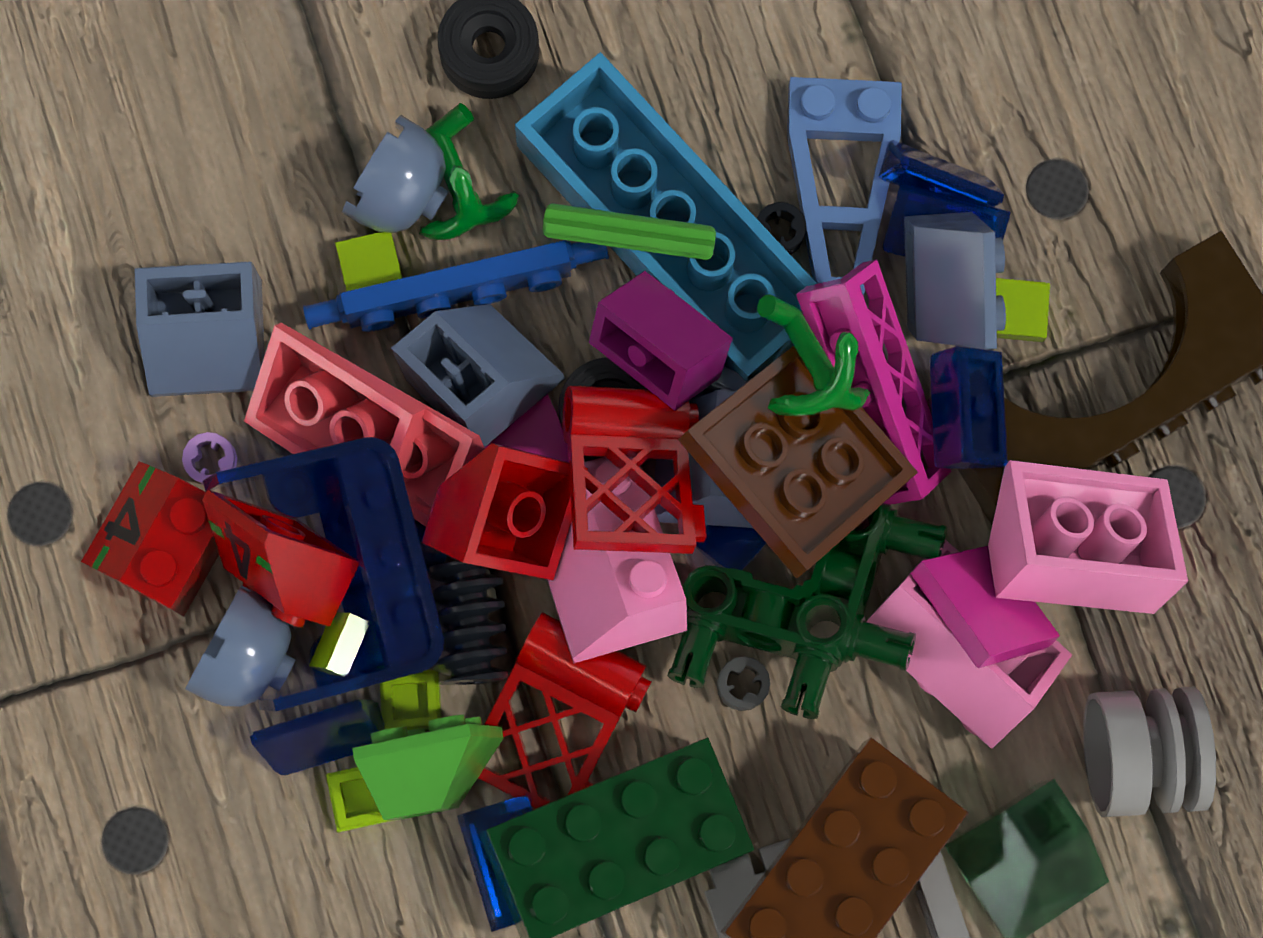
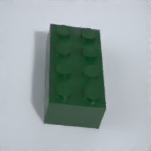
(616, 841)

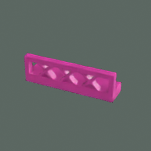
(840, 308)

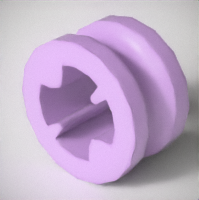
(193, 454)

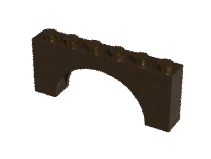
(1211, 350)

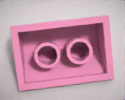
(1085, 539)
(616, 596)
(984, 699)

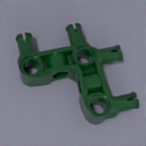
(782, 617)

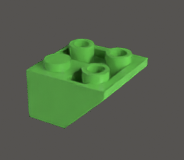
(428, 771)

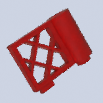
(621, 427)
(594, 686)

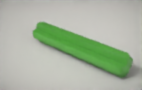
(629, 231)

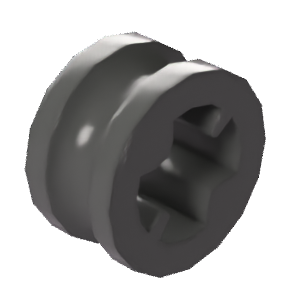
(736, 667)

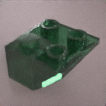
(1029, 860)

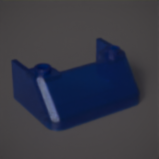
(370, 517)

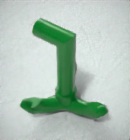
(466, 202)
(830, 382)

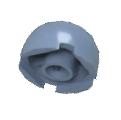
(400, 181)
(244, 654)

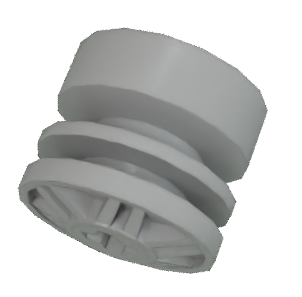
(1154, 751)

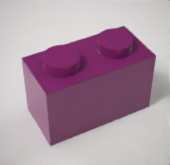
(659, 340)

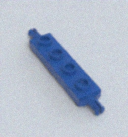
(480, 281)

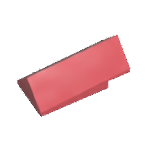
(320, 399)

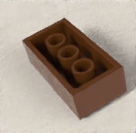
(852, 854)

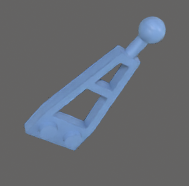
(840, 112)

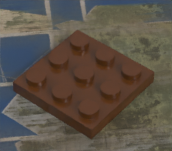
(796, 476)

